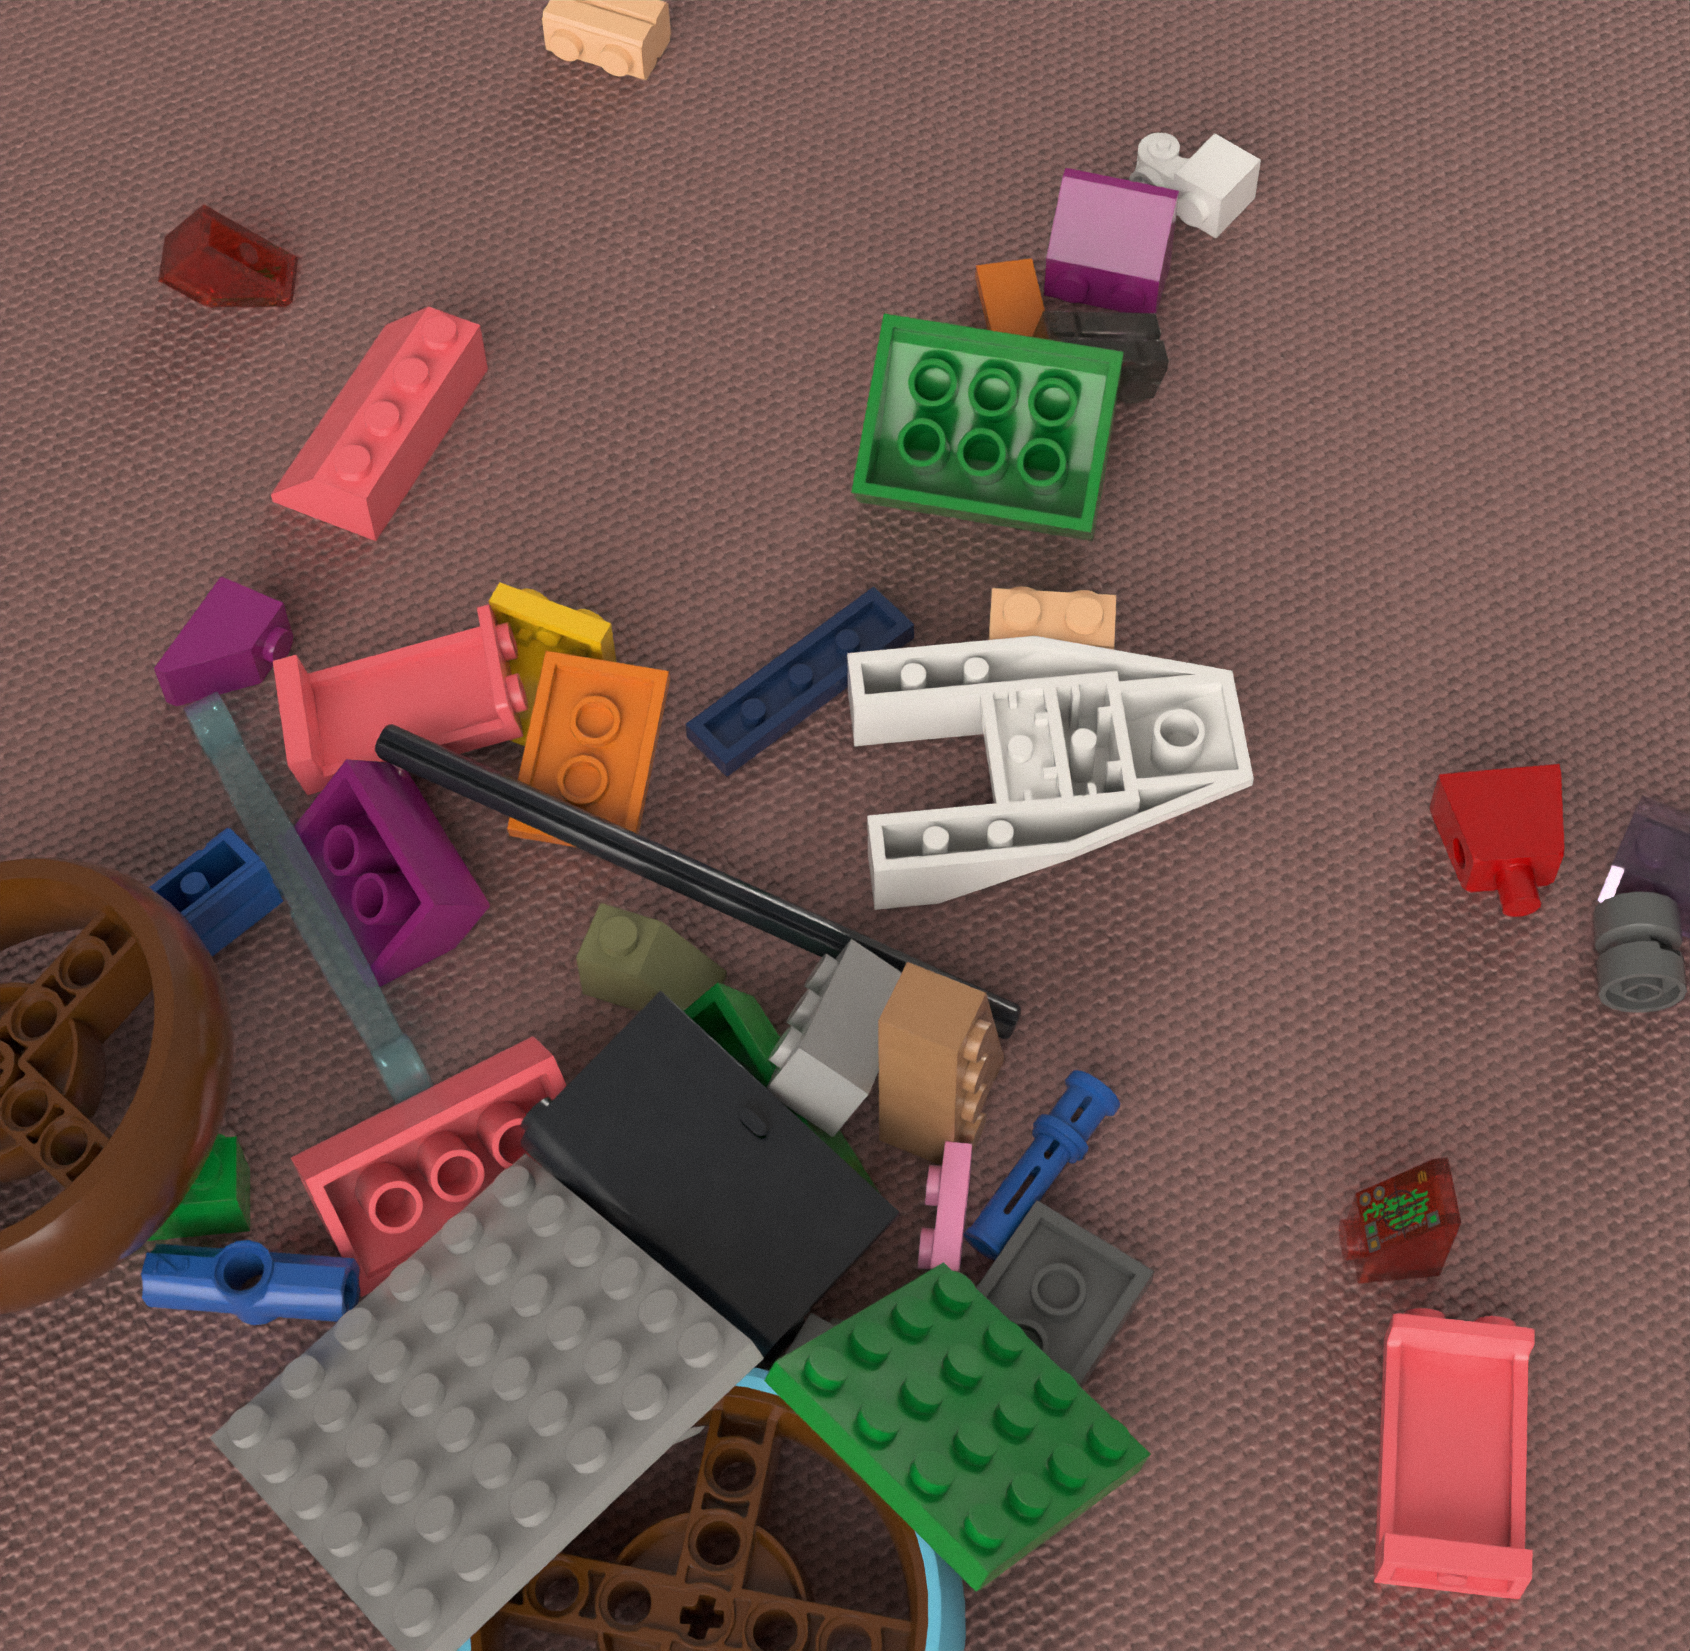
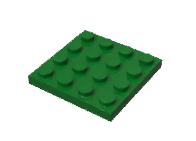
(958, 1422)

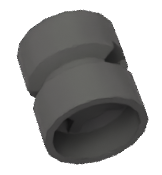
(1639, 952)

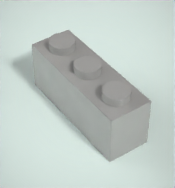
(832, 1043)

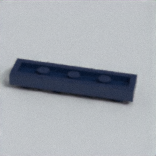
(795, 682)

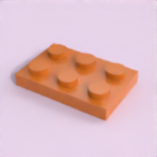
(593, 738)

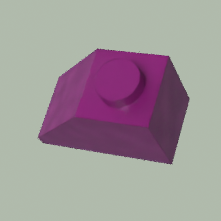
(225, 644)

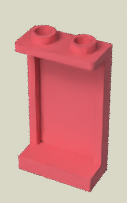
(441, 689)
(1454, 1455)

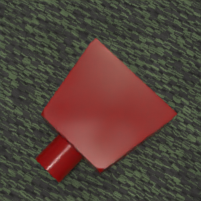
(1503, 831)

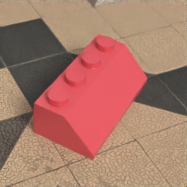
(386, 422)
(425, 1159)

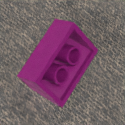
(390, 867)

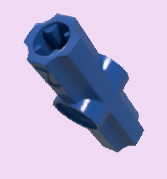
(212, 1280)

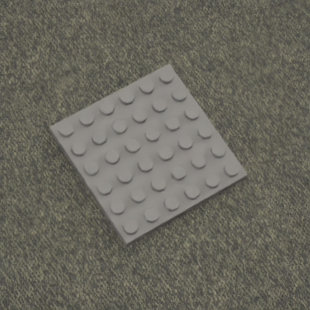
(482, 1408)

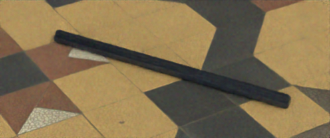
(648, 857)

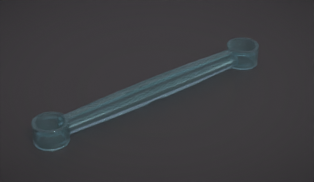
(309, 898)

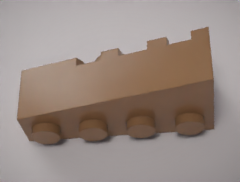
(935, 1063)

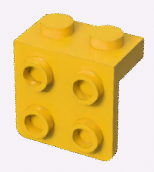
(543, 627)

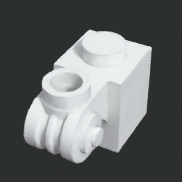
(1211, 184)

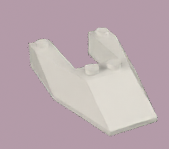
(1075, 750)

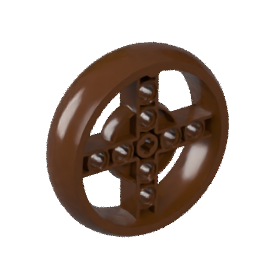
(56, 1071)

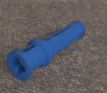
(1060, 1138)

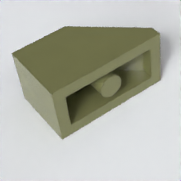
(635, 957)

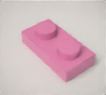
(948, 1191)

